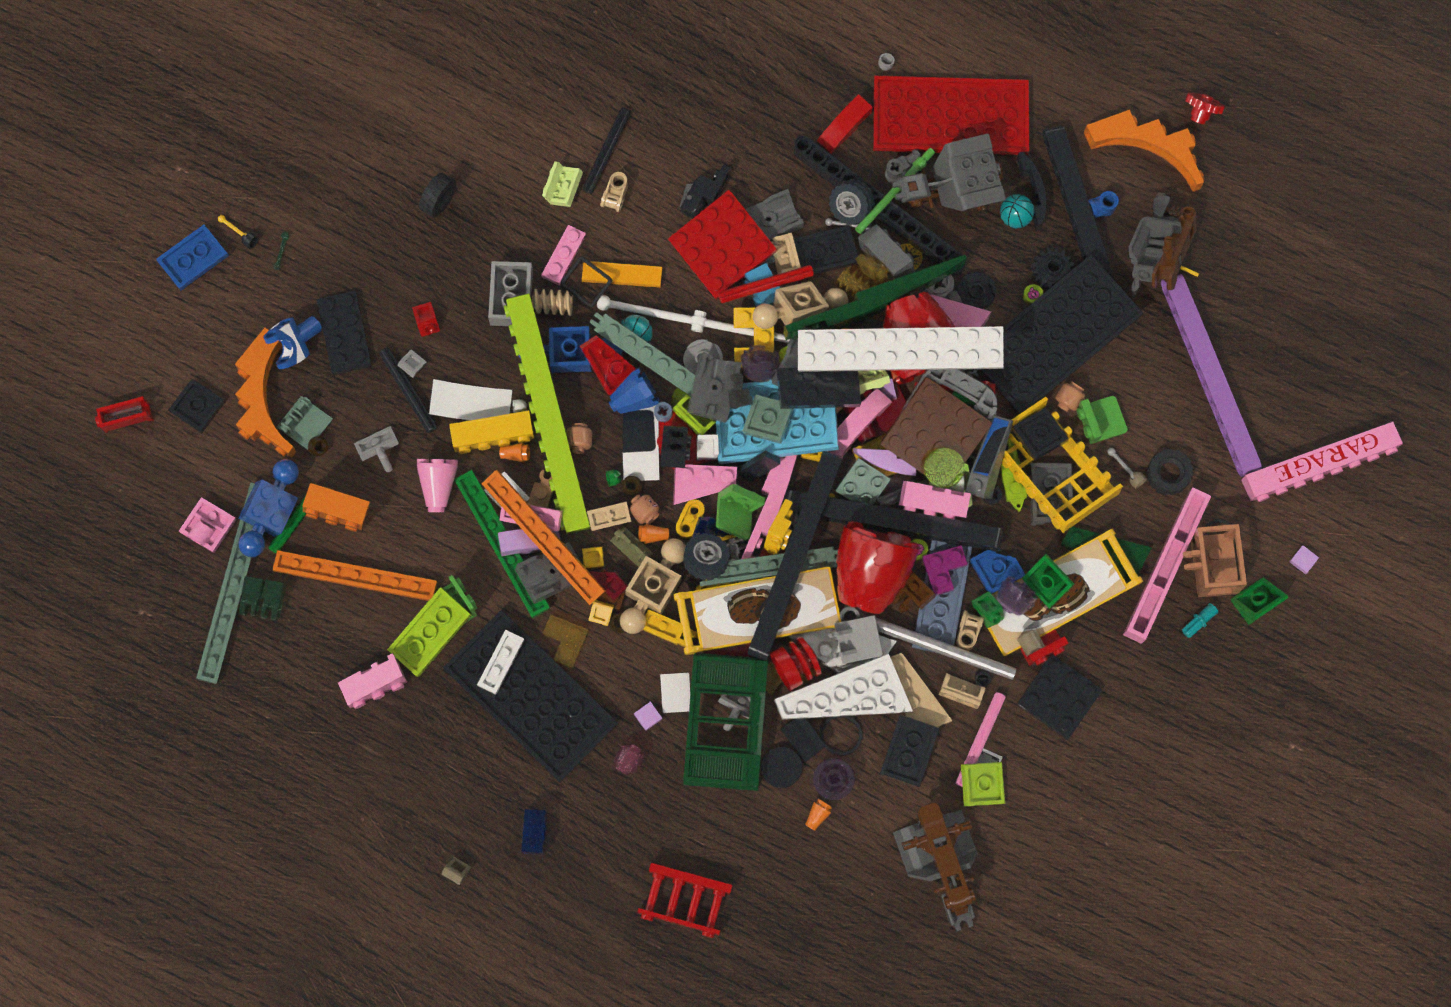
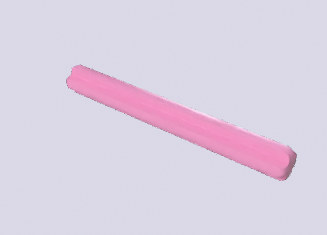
(983, 732)

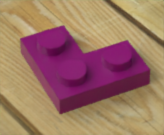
(939, 565)

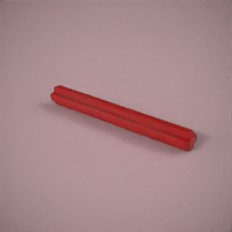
(765, 284)

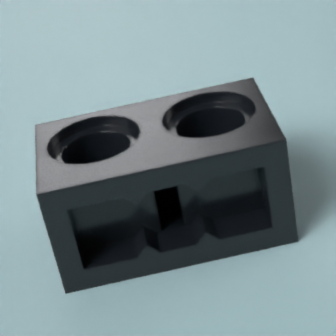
(674, 446)

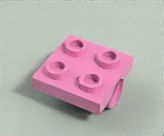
(207, 525)

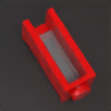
(123, 414)

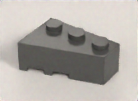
(882, 249)

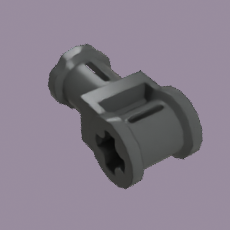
(901, 165)

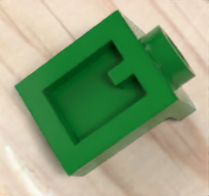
(989, 609)

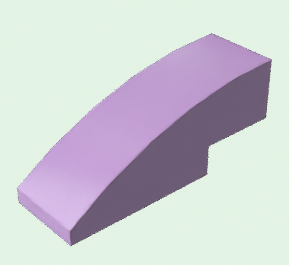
(886, 460)
(517, 542)

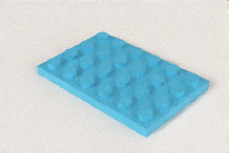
(807, 432)

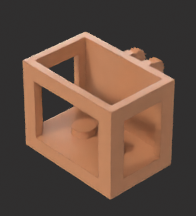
(1216, 562)

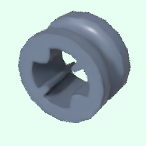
(661, 418)

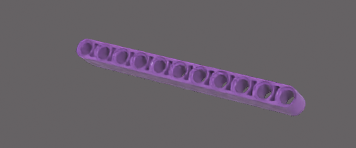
(1212, 377)

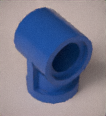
(1098, 207)

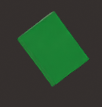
(1048, 581)
(1258, 600)

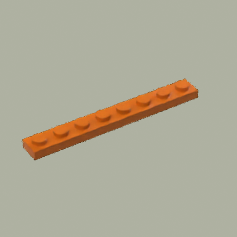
(543, 537)
(354, 575)

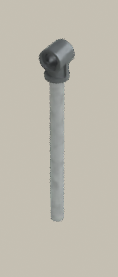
(934, 645)

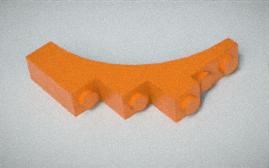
(1124, 130)
(255, 368)

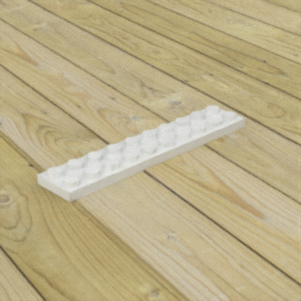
(900, 349)

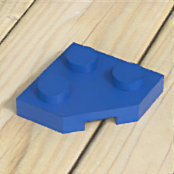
(995, 568)

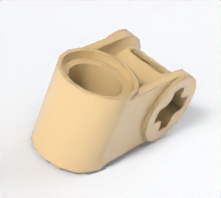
(614, 195)
(969, 627)

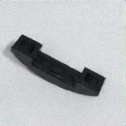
(1026, 169)

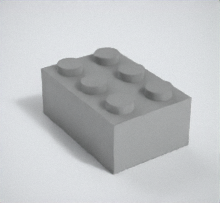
(506, 282)

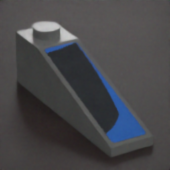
(989, 459)

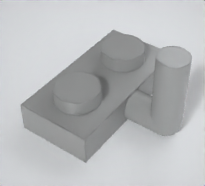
(376, 445)
(738, 705)

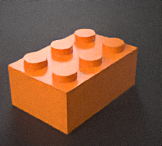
(335, 507)

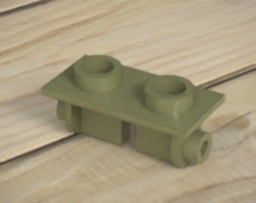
(630, 546)

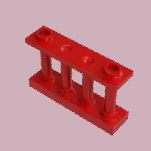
(679, 879)

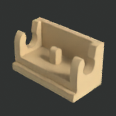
(786, 256)
(609, 516)
(961, 691)

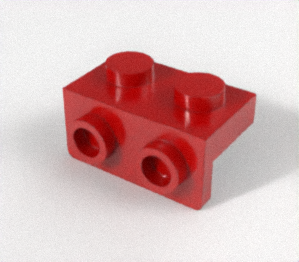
(1053, 645)

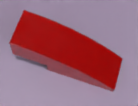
(845, 124)

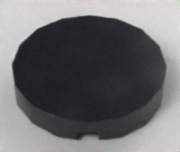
(977, 290)
(781, 767)

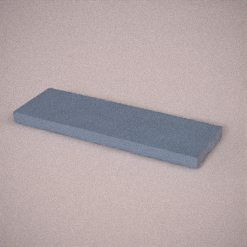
(941, 615)

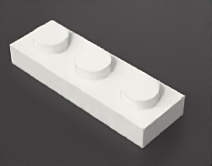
(500, 662)

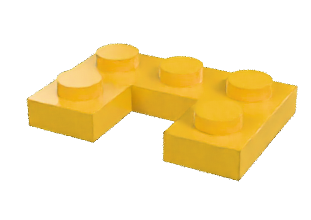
(765, 337)

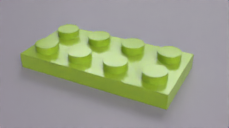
(429, 632)

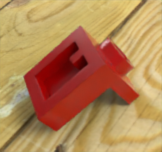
(426, 319)

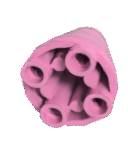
(436, 481)

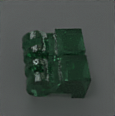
(256, 589)

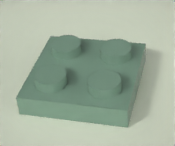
(767, 419)

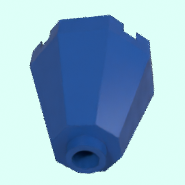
(633, 393)

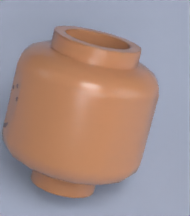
(1070, 396)
(579, 438)
(644, 509)

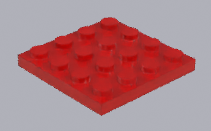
(722, 244)

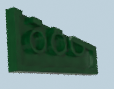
(1135, 552)

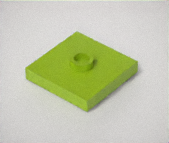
(982, 784)

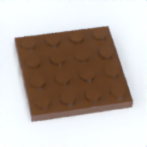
(934, 421)

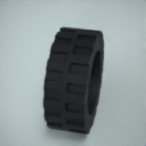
(437, 195)
(1180, 461)

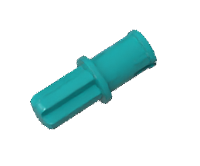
(1200, 620)

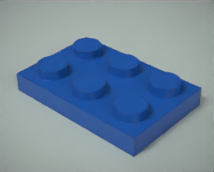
(192, 257)

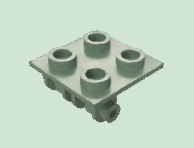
(304, 422)
(862, 483)

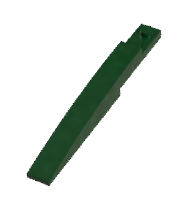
(875, 299)

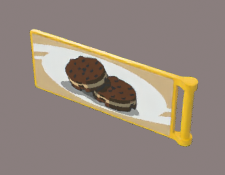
(1094, 580)
(732, 611)

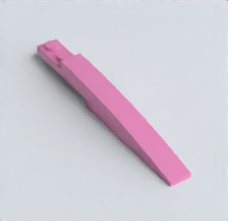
(775, 488)

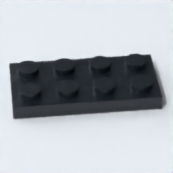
(344, 333)
(817, 389)

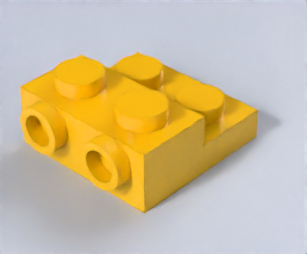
(780, 531)

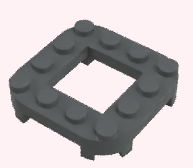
(966, 385)

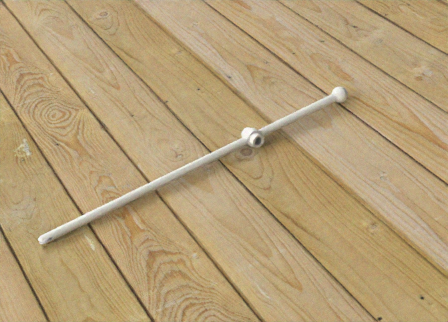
(697, 321)

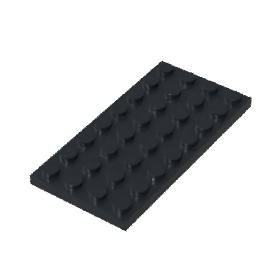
(1061, 333)
(536, 700)

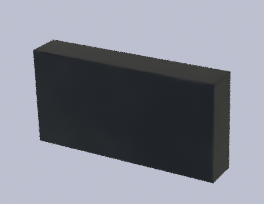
(759, 465)

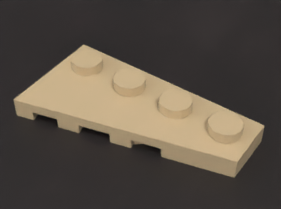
(921, 700)

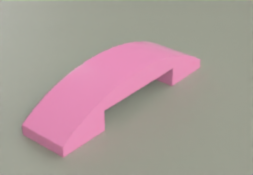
(860, 419)

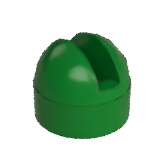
(612, 477)

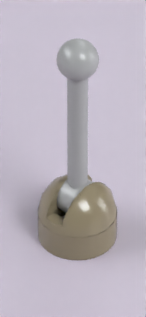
(1136, 478)

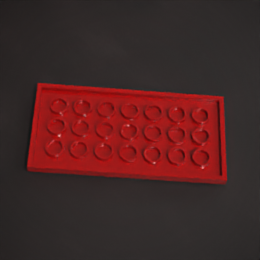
(941, 110)

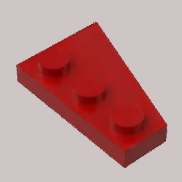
(606, 363)

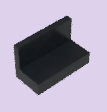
(803, 738)

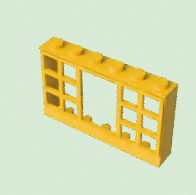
(1087, 466)

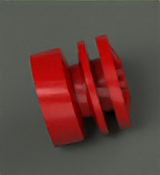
(794, 664)

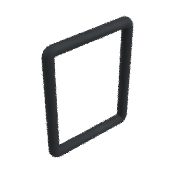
(597, 270)

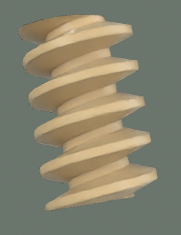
(552, 302)

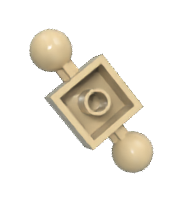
(797, 303)
(653, 586)

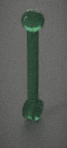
(285, 236)

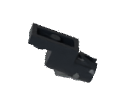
(703, 192)

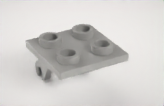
(857, 639)

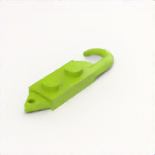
(1014, 491)

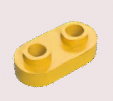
(689, 519)

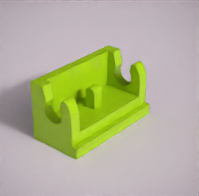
(698, 424)

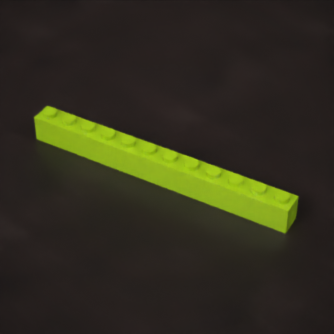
(548, 414)

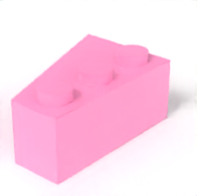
(962, 314)
(700, 481)
(934, 500)
(373, 682)

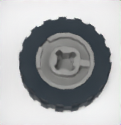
(851, 201)
(699, 563)

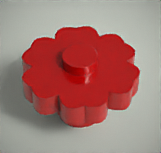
(1203, 106)

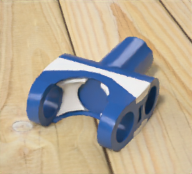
(292, 339)

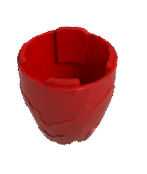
(914, 313)
(872, 566)

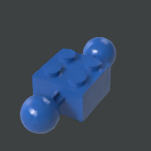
(565, 349)
(268, 508)

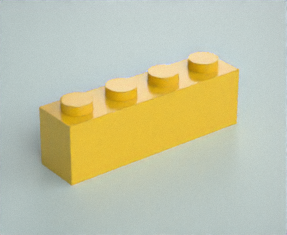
(491, 431)

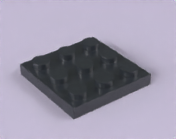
(1059, 697)

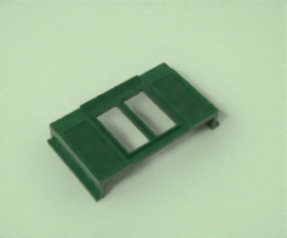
(726, 765)

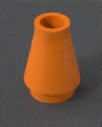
(516, 452)
(651, 533)
(819, 812)

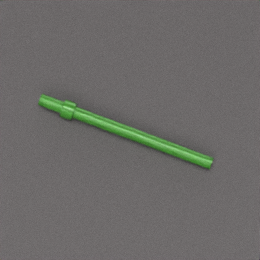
(918, 165)

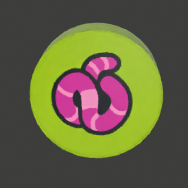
(1032, 293)
(923, 548)

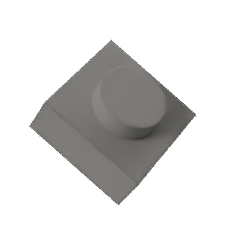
(411, 363)

